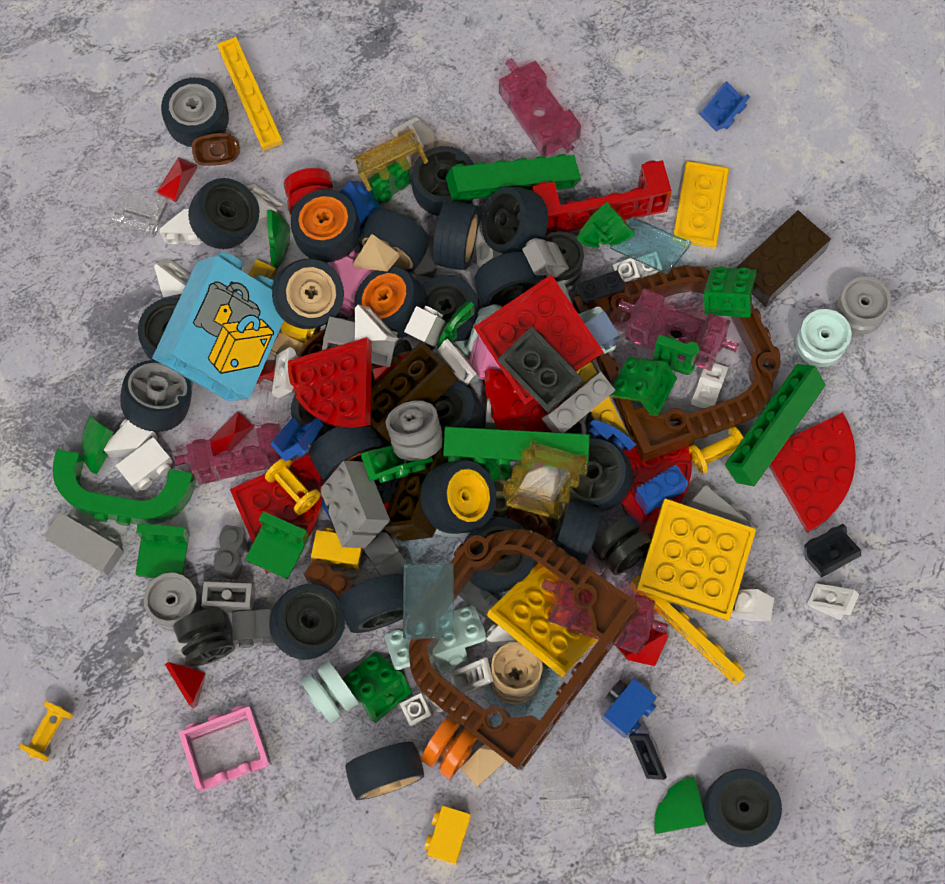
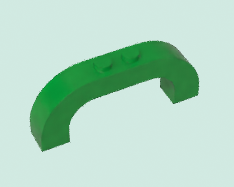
(163, 507)

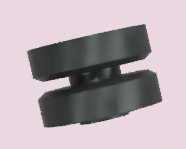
(572, 253)
(622, 545)

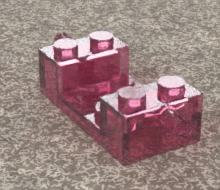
(527, 92)
(651, 317)
(209, 467)
(569, 615)

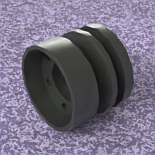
(204, 637)

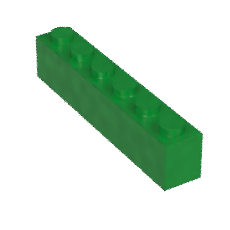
(484, 179)
(775, 425)
(506, 444)

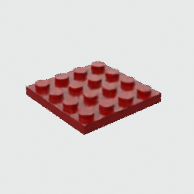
(552, 316)

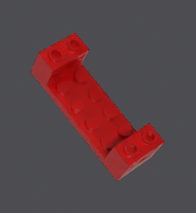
(648, 199)

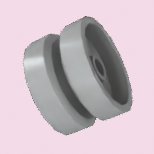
(864, 304)
(414, 430)
(163, 591)

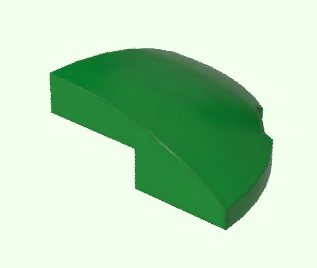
(605, 228)
(278, 237)
(458, 318)
(94, 440)
(680, 808)

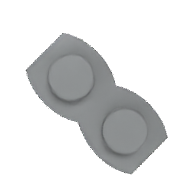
(545, 257)

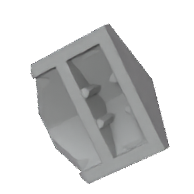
(423, 132)

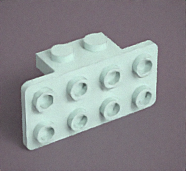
(448, 652)

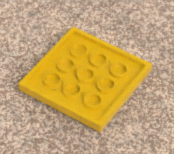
(696, 560)
(525, 616)

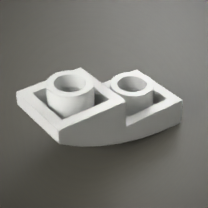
(632, 269)
(419, 709)

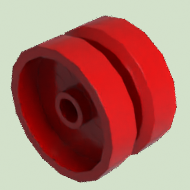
(305, 182)

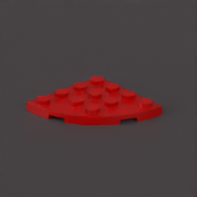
(335, 383)
(509, 409)
(817, 470)
(646, 471)
(260, 496)

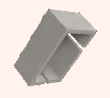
(354, 505)

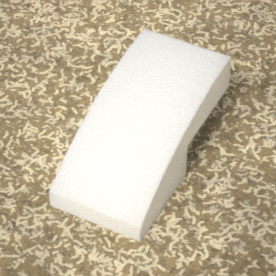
(709, 386)

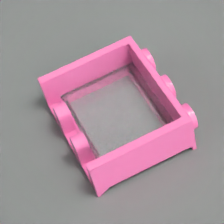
(224, 748)

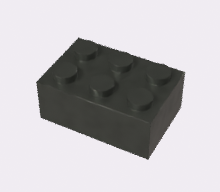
(540, 369)

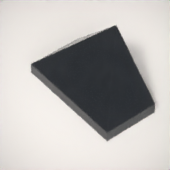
(648, 755)

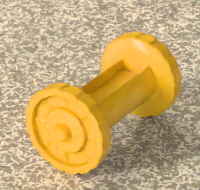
(715, 451)
(292, 485)
(45, 731)

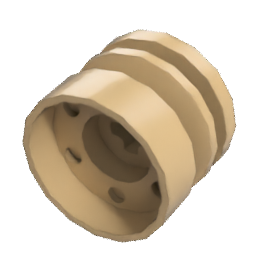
(517, 661)

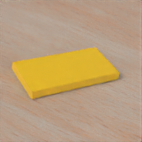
(701, 204)

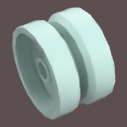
(823, 338)
(330, 691)

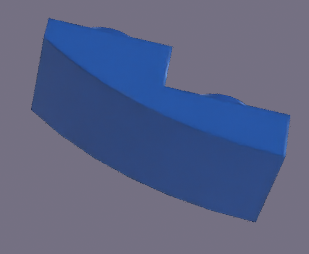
(604, 431)

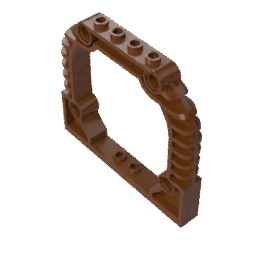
(655, 434)
(609, 614)

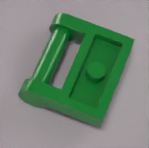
(668, 350)

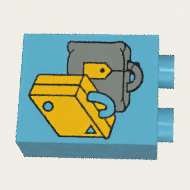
(221, 328)

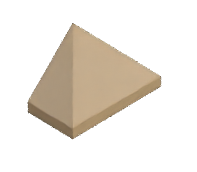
(376, 255)
(482, 765)

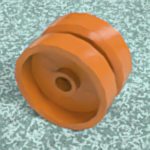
(447, 745)

